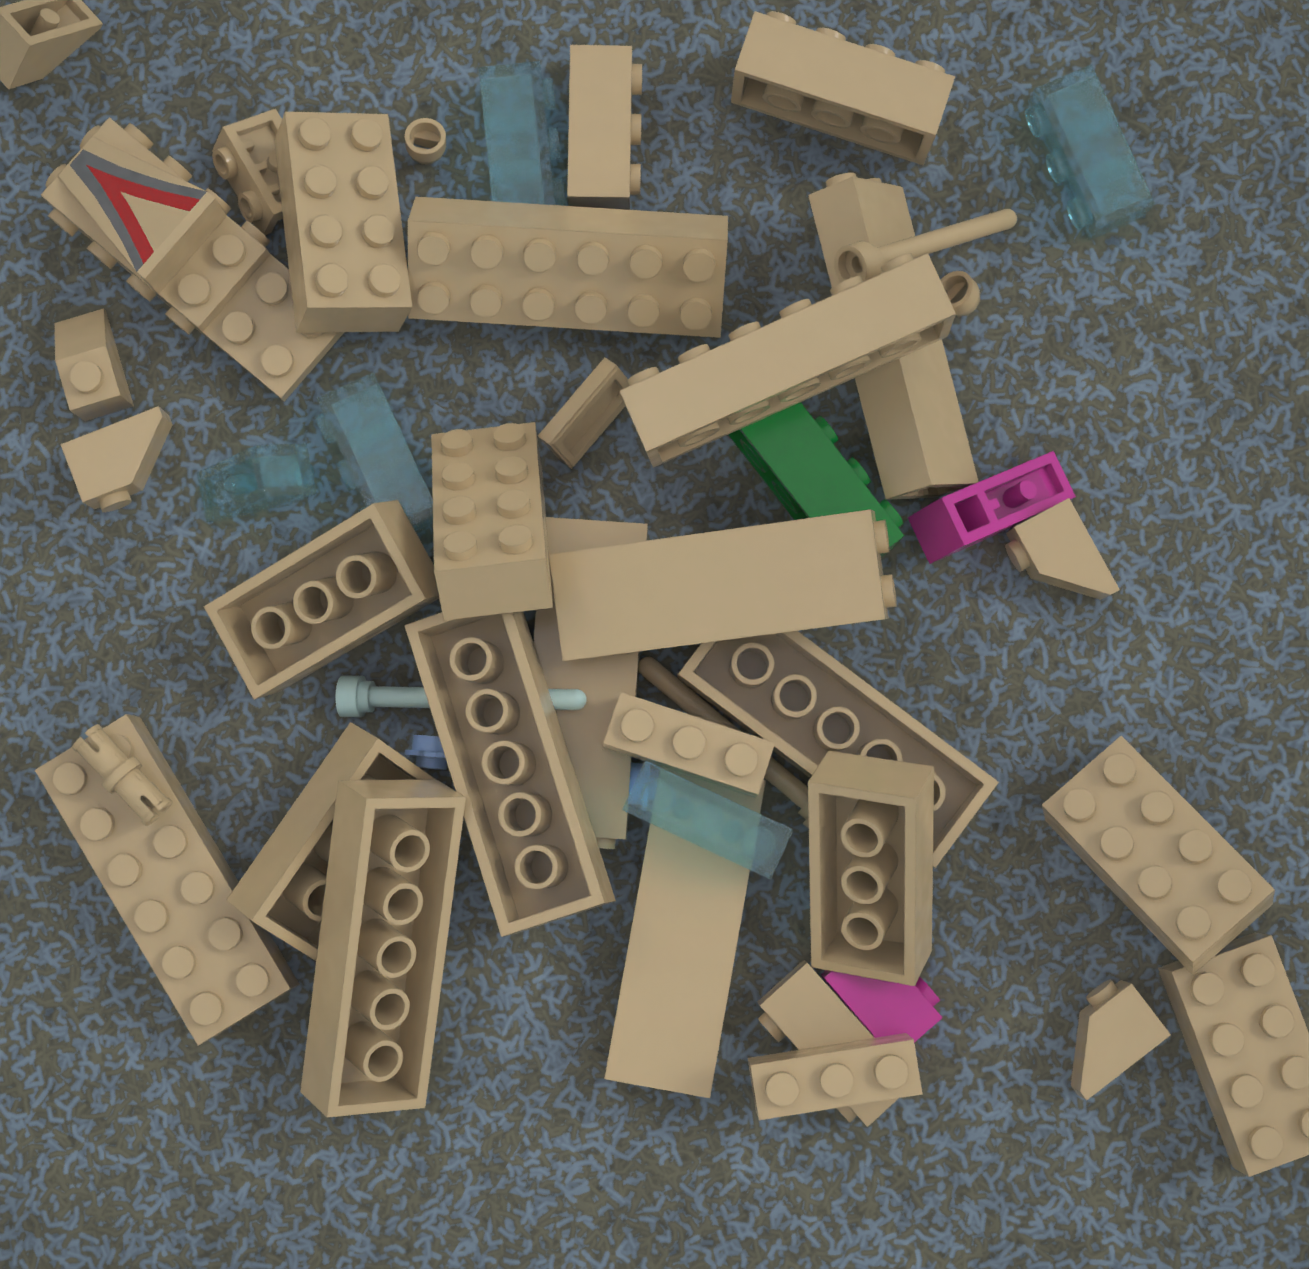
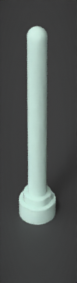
(357, 696)

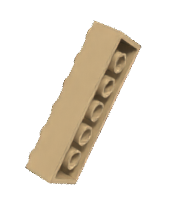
(567, 266)
(789, 358)
(813, 704)
(511, 768)
(170, 888)
(382, 945)

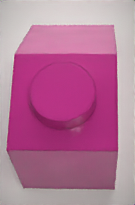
(887, 1006)

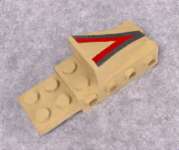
(185, 253)

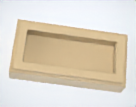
(586, 414)

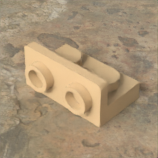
(248, 161)

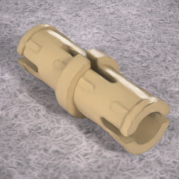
(122, 774)

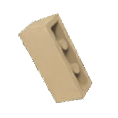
(603, 126)
(688, 745)
(815, 1017)
(834, 1076)

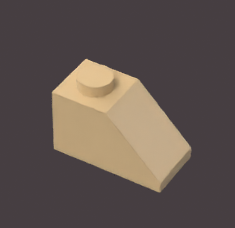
(41, 36)
(90, 366)
(117, 458)
(1060, 552)
(1112, 1036)

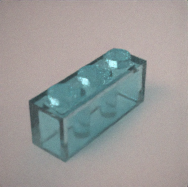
(518, 134)
(1088, 153)
(374, 449)
(707, 819)

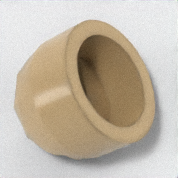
(427, 134)
(962, 292)

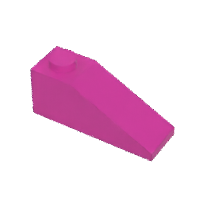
(990, 506)

